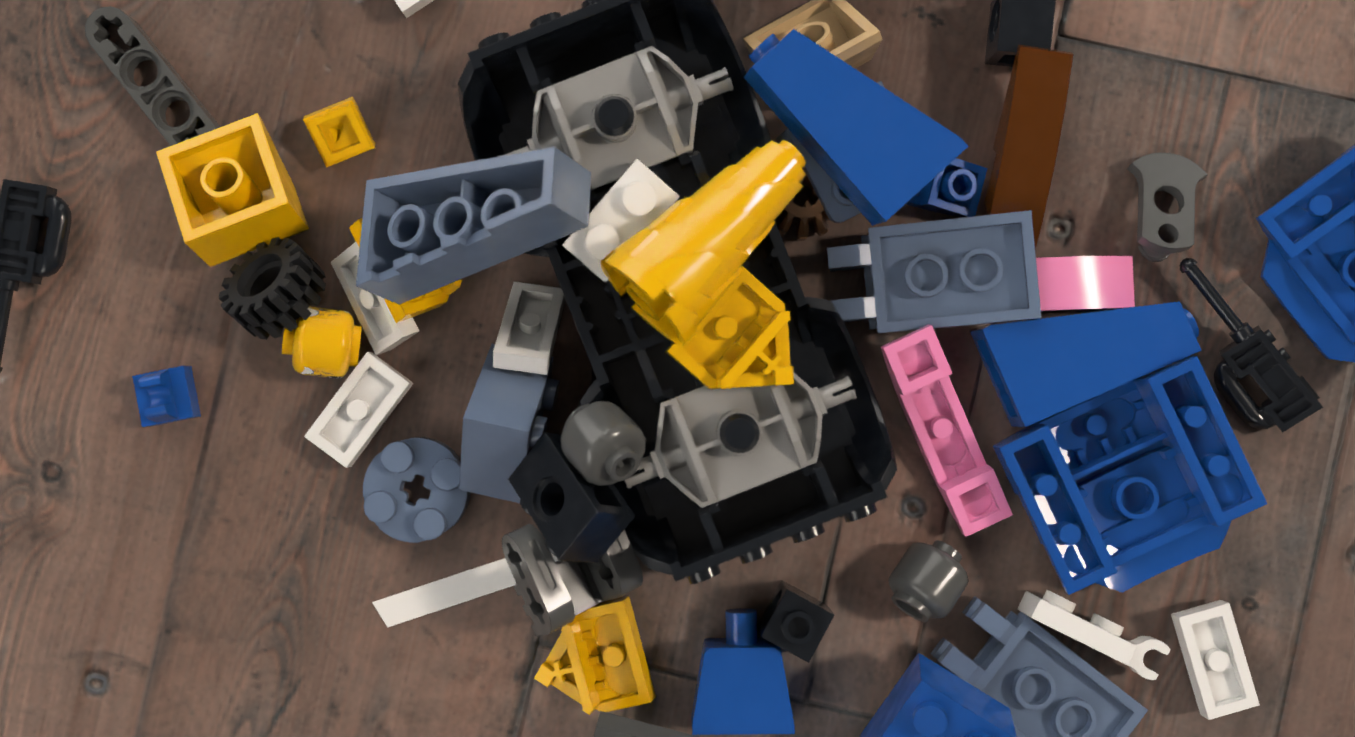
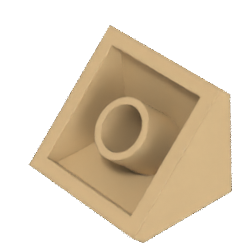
(829, 24)

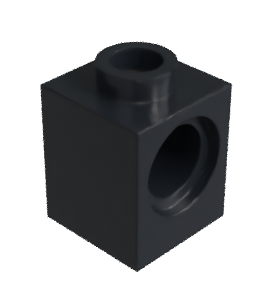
(1018, 23)
(795, 621)

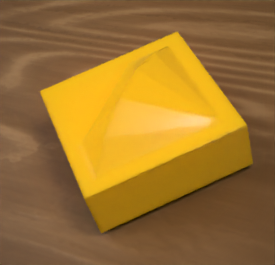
(339, 131)

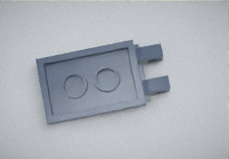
(943, 273)
(1040, 680)

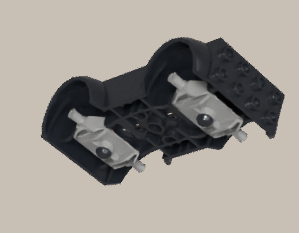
(718, 464)

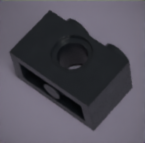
(570, 512)

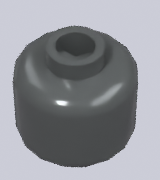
(602, 443)
(928, 580)

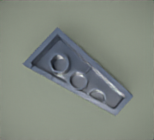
(466, 218)

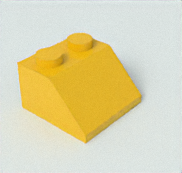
(231, 191)

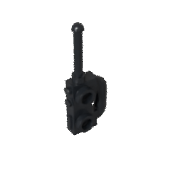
(21, 213)
(1254, 354)

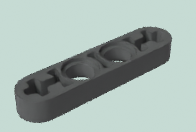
(163, 91)

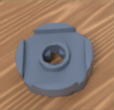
(388, 502)

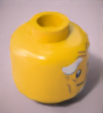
(323, 343)

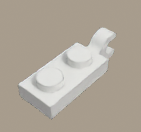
(1098, 633)

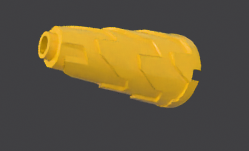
(699, 243)

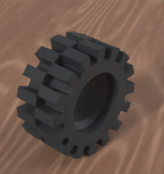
(272, 288)

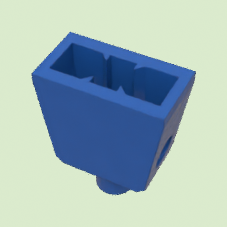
(741, 683)

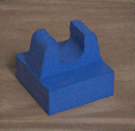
(166, 396)

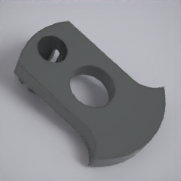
(1158, 231)

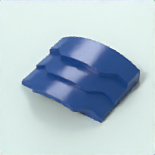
(1313, 256)
(1132, 479)

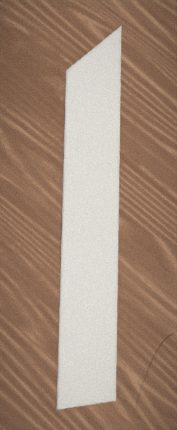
(445, 592)

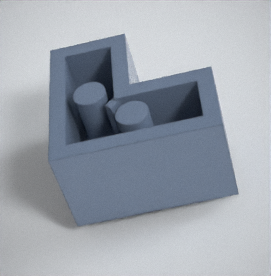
(503, 426)

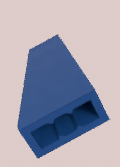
(851, 125)
(1068, 359)

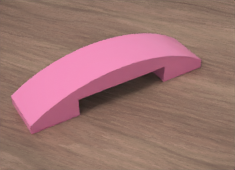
(1085, 283)
(943, 431)

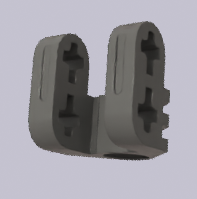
(563, 588)

